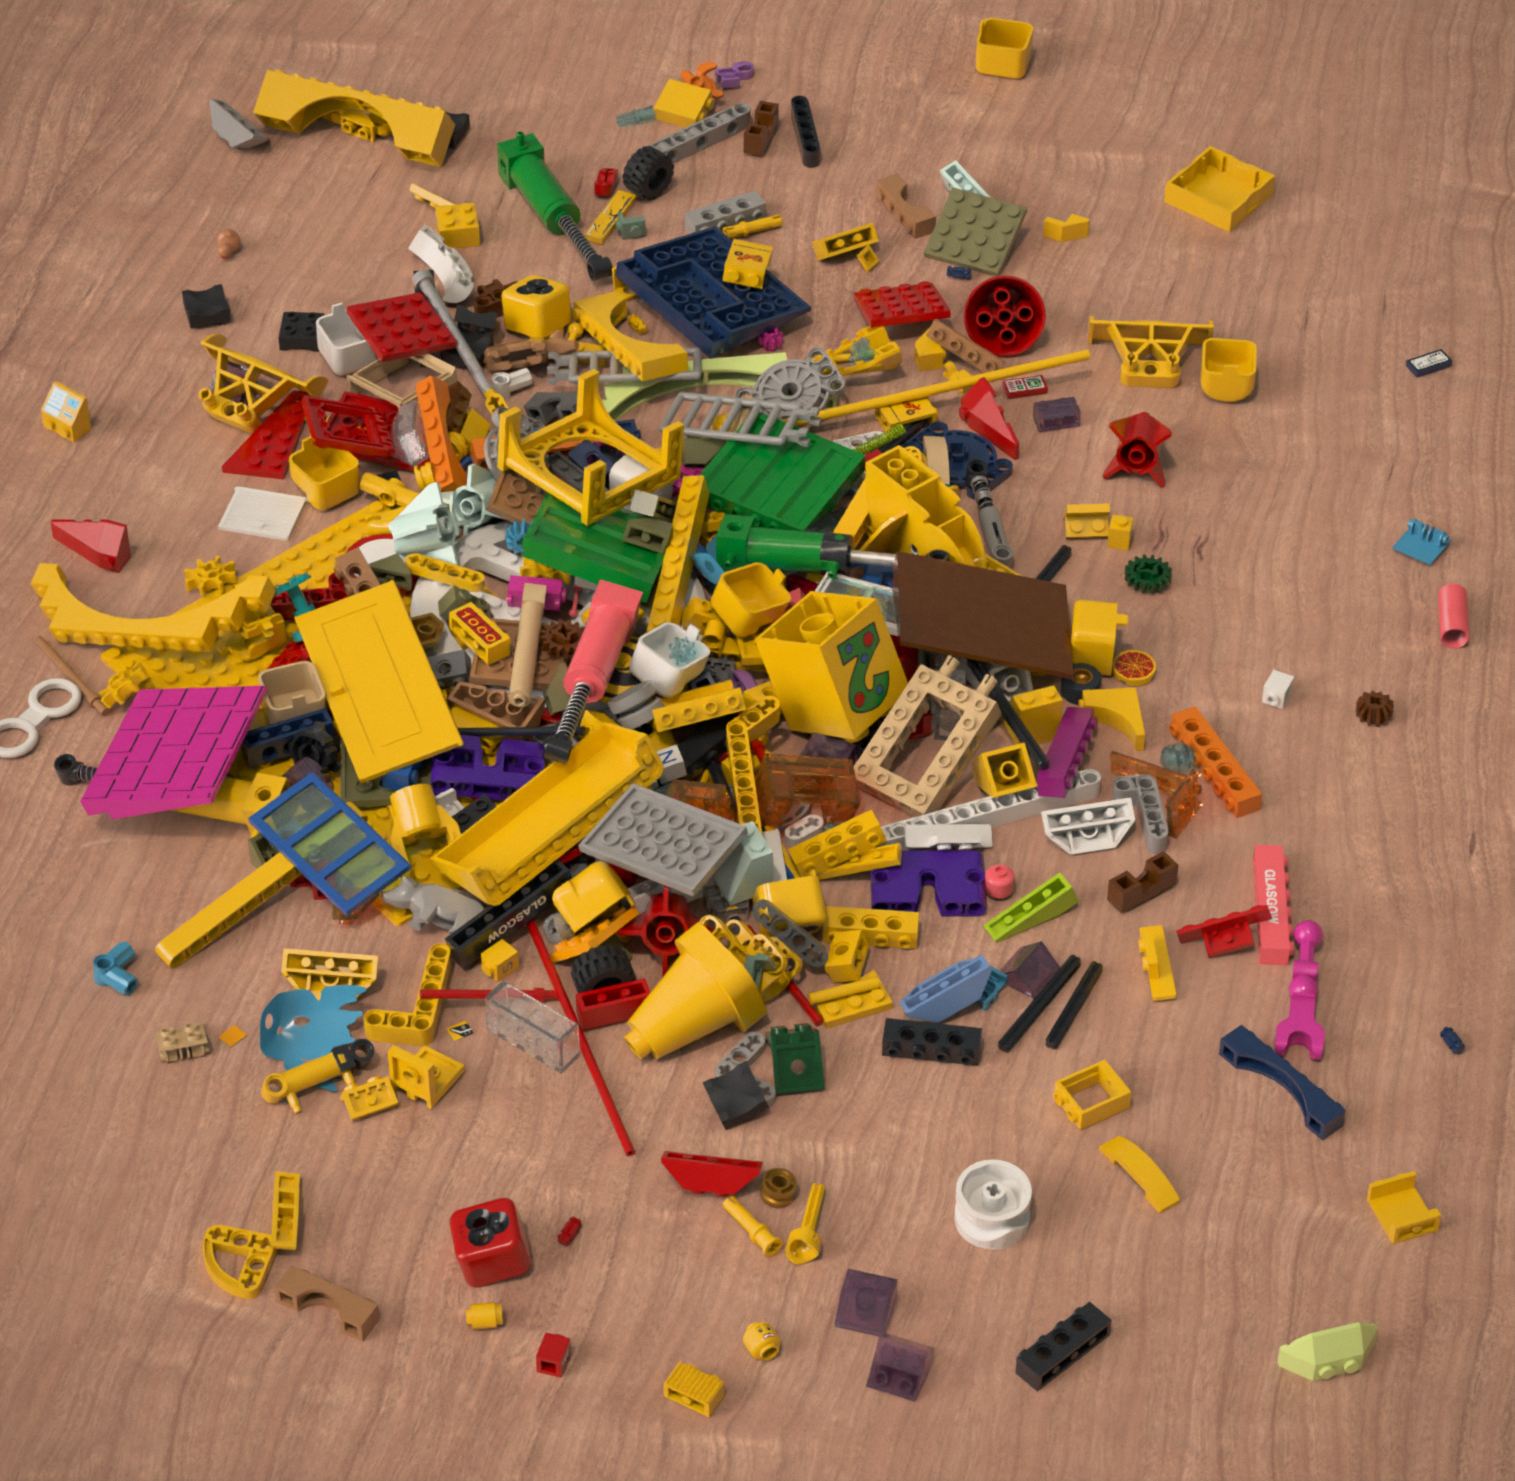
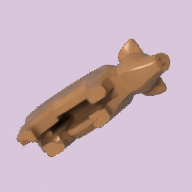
(527, 352)

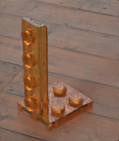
(1181, 805)

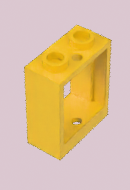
(1097, 1073)

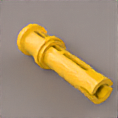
(758, 1232)

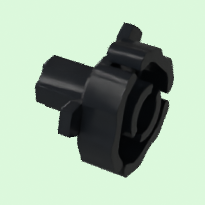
(318, 747)

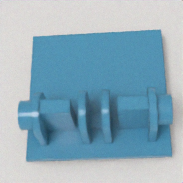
(1422, 542)

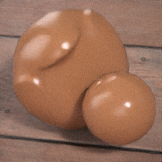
(227, 242)

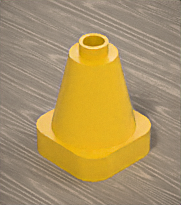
(695, 998)

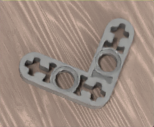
(742, 1049)

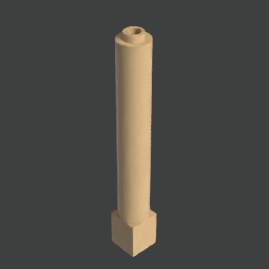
(527, 644)

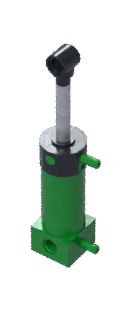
(793, 550)

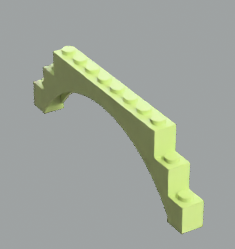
(735, 371)

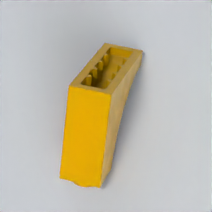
(1119, 710)

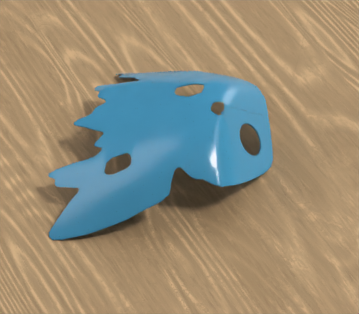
(707, 563)
(318, 1037)

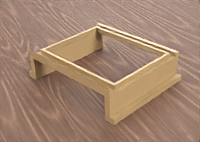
(377, 370)

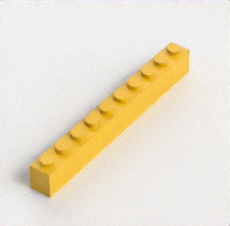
(681, 545)

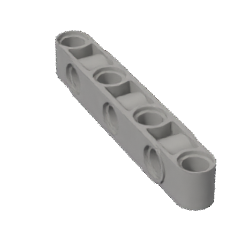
(705, 132)

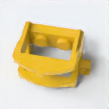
(254, 624)

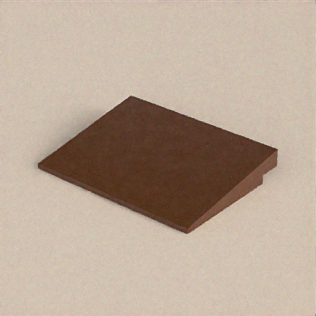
(982, 614)

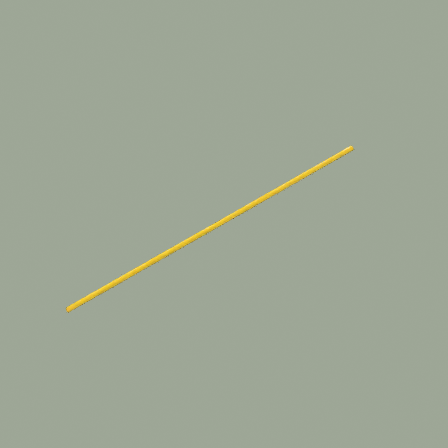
(946, 386)

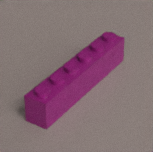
(1067, 752)

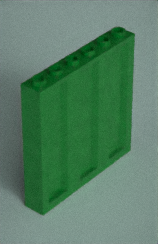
(784, 483)
(591, 551)

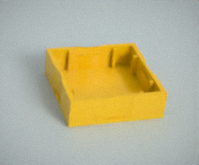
(1219, 188)

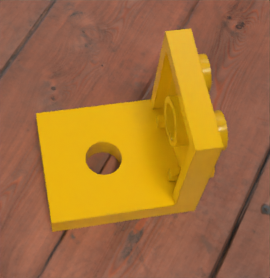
(417, 1071)

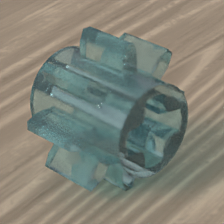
(680, 656)

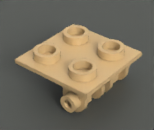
(173, 1038)

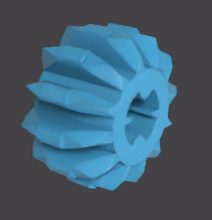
(515, 535)

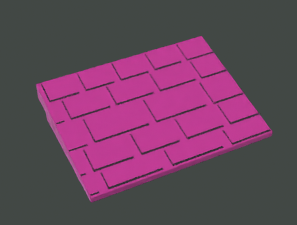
(172, 749)

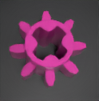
(771, 340)

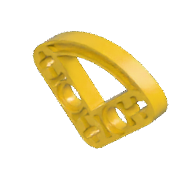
(252, 1250)

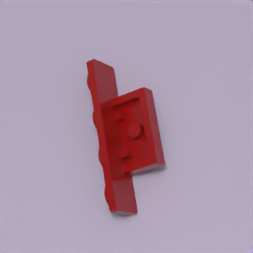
(1226, 933)

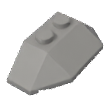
(234, 126)

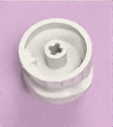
(993, 1204)

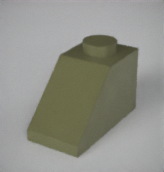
(648, 533)

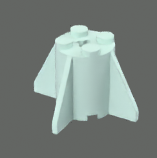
(471, 500)
(427, 527)

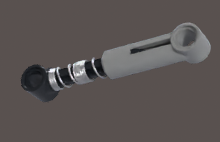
(988, 515)

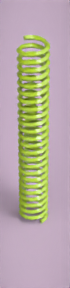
(880, 442)

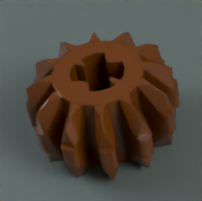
(1374, 708)

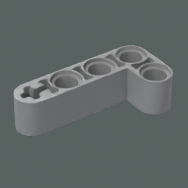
(1146, 798)

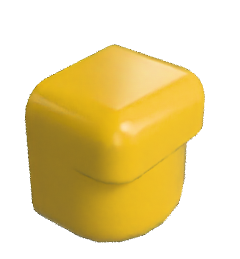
(1228, 368)
(325, 474)
(750, 598)
(590, 895)

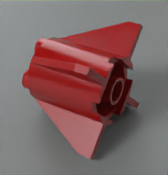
(1139, 446)
(661, 923)

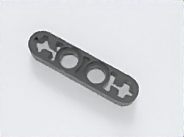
(792, 931)

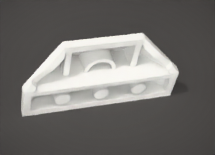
(1089, 826)

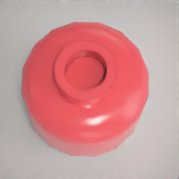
(999, 881)

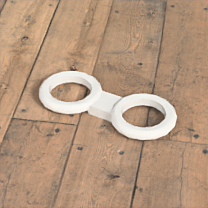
(37, 715)

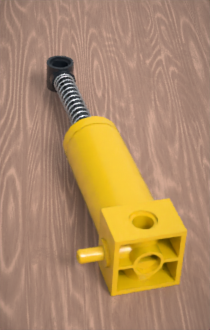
(233, 802)

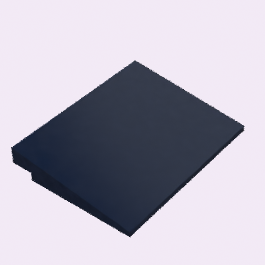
(688, 290)

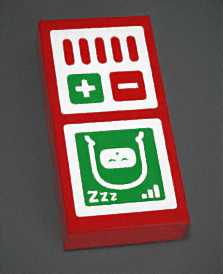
(1024, 386)

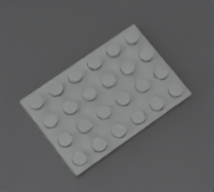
(663, 839)

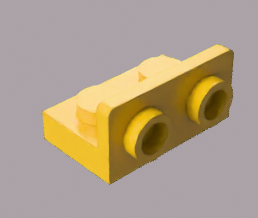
(369, 1097)

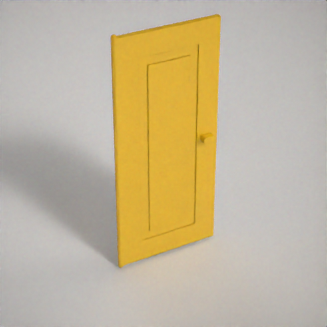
(378, 681)

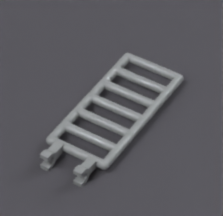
(572, 359)
(786, 434)

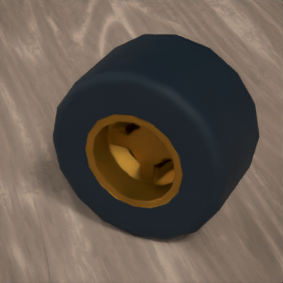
(1084, 678)

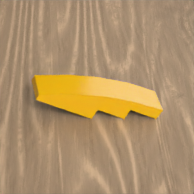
(285, 1210)

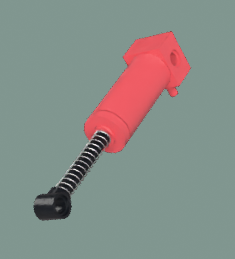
(608, 627)

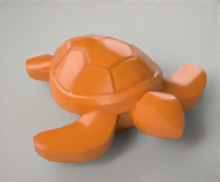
(701, 79)

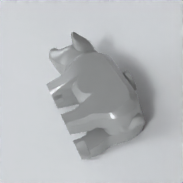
(433, 904)

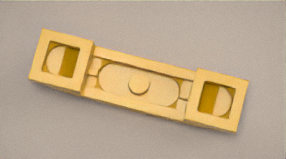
(1143, 1170)

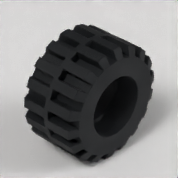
(648, 173)
(601, 968)

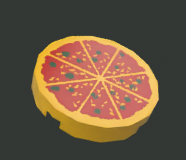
(1134, 667)

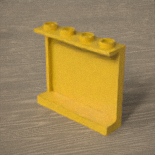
(698, 705)

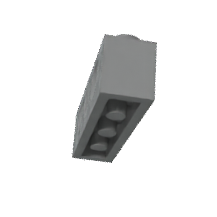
(726, 213)

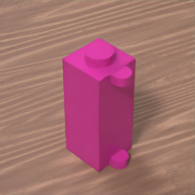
(554, 591)

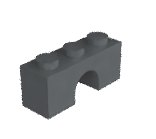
(547, 405)

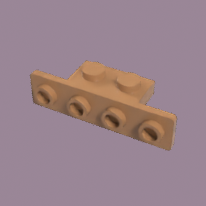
(964, 347)

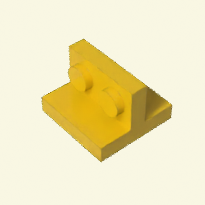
(1086, 520)

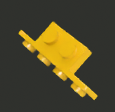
(1156, 962)

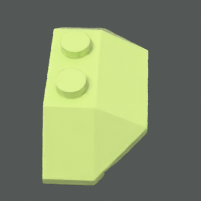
(1329, 1351)

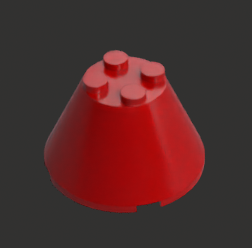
(1004, 315)

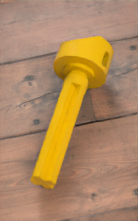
(805, 1239)

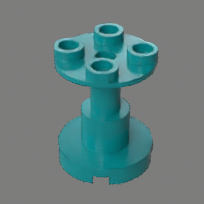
(296, 597)

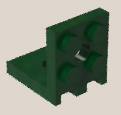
(793, 1045)

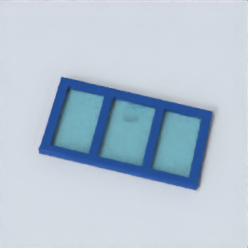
(329, 843)

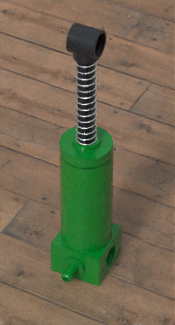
(523, 167)

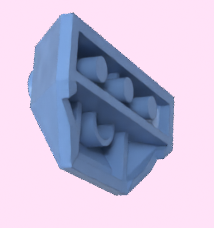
(948, 990)

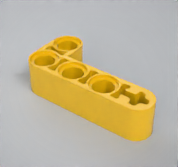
(723, 646)

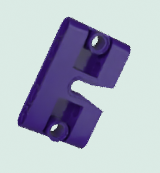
(469, 777)
(955, 875)

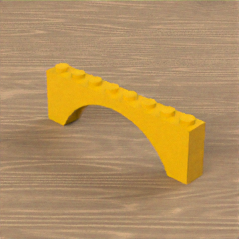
(644, 359)

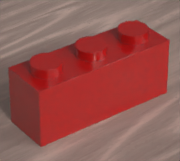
(610, 1003)

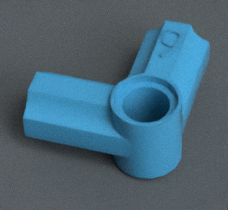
(109, 971)

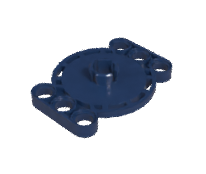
(963, 447)

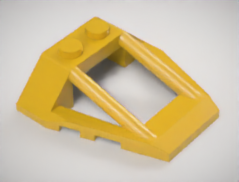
(886, 354)

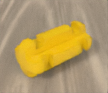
(637, 324)

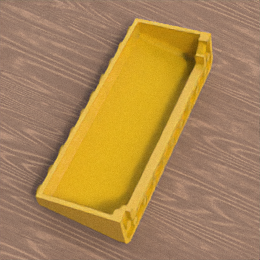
(549, 813)

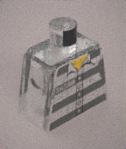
(720, 908)

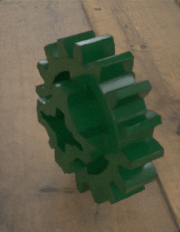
(1146, 574)

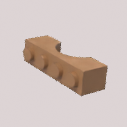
(915, 219)
(302, 1289)

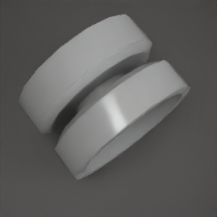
(636, 705)

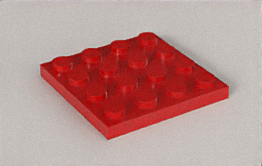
(901, 304)
(401, 327)

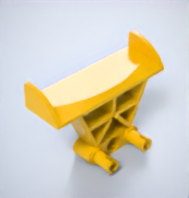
(1147, 337)
(247, 419)

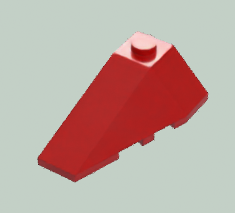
(987, 418)

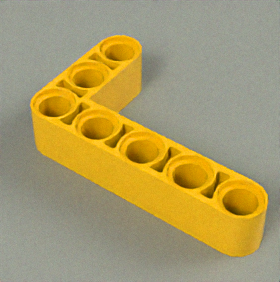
(420, 1026)

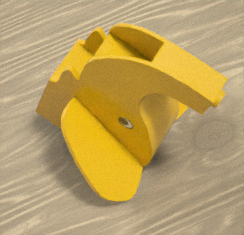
(917, 511)

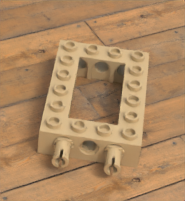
(977, 718)

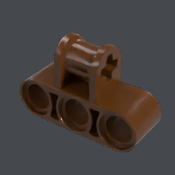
(490, 298)

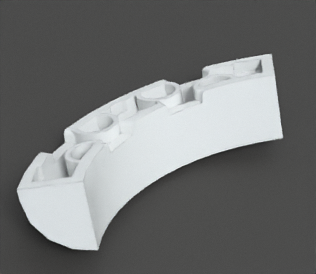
(445, 262)

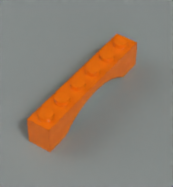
(433, 403)

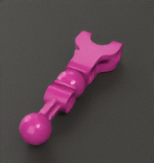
(1303, 991)

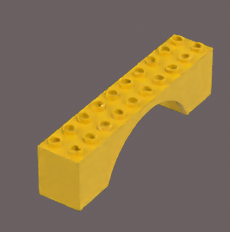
(296, 102)

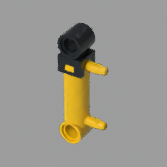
(338, 1063)

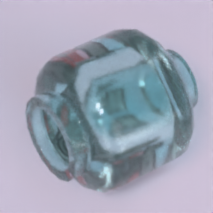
(1177, 757)

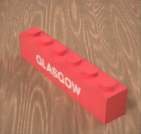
(1271, 890)

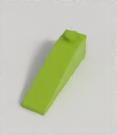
(1035, 908)

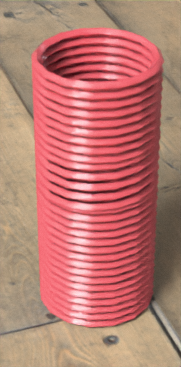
(1453, 615)

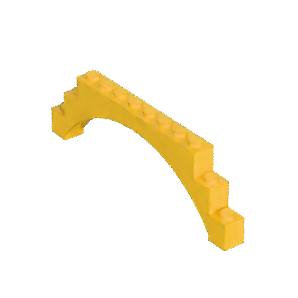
(185, 631)

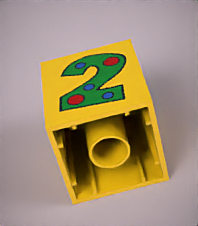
(832, 665)

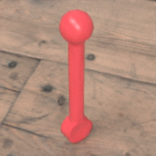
(573, 612)

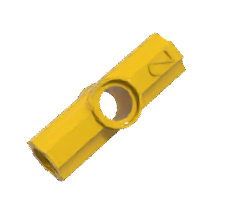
(389, 492)

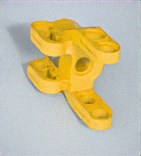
(416, 817)
(772, 981)

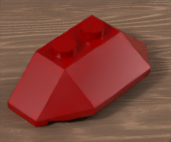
(710, 1173)

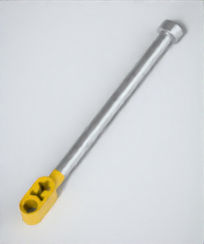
(424, 283)

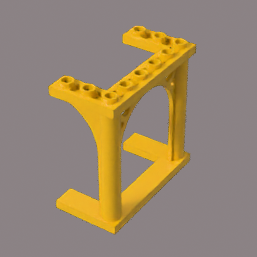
(594, 418)

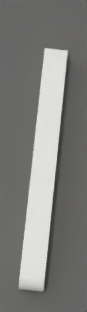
(1000, 809)

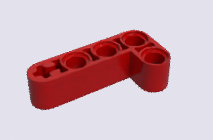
(319, 597)

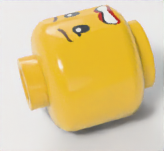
(761, 1341)

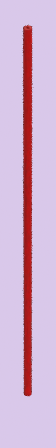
(583, 1044)

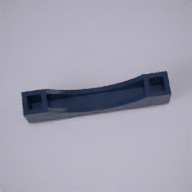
(1249, 1053)

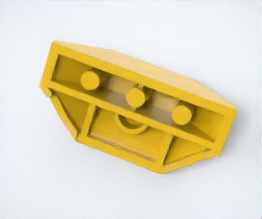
(321, 969)

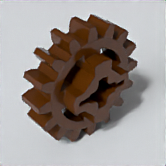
(561, 638)

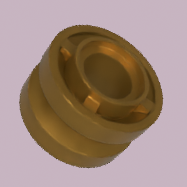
(778, 1187)

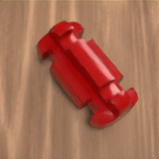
(569, 1231)

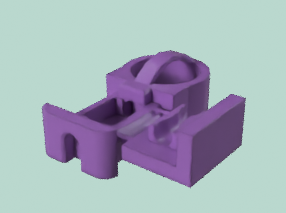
(731, 76)

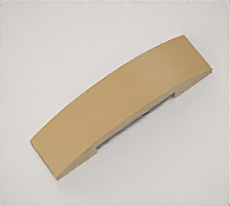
(937, 456)

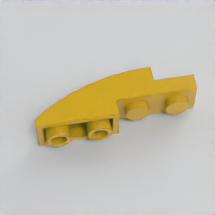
(354, 123)

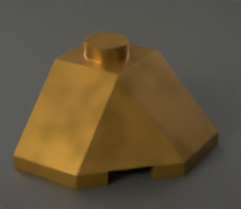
(428, 629)

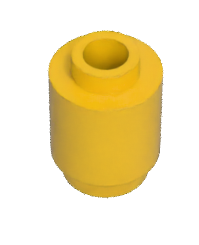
(484, 1315)

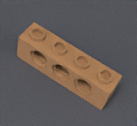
(354, 563)

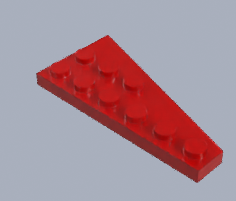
(272, 443)

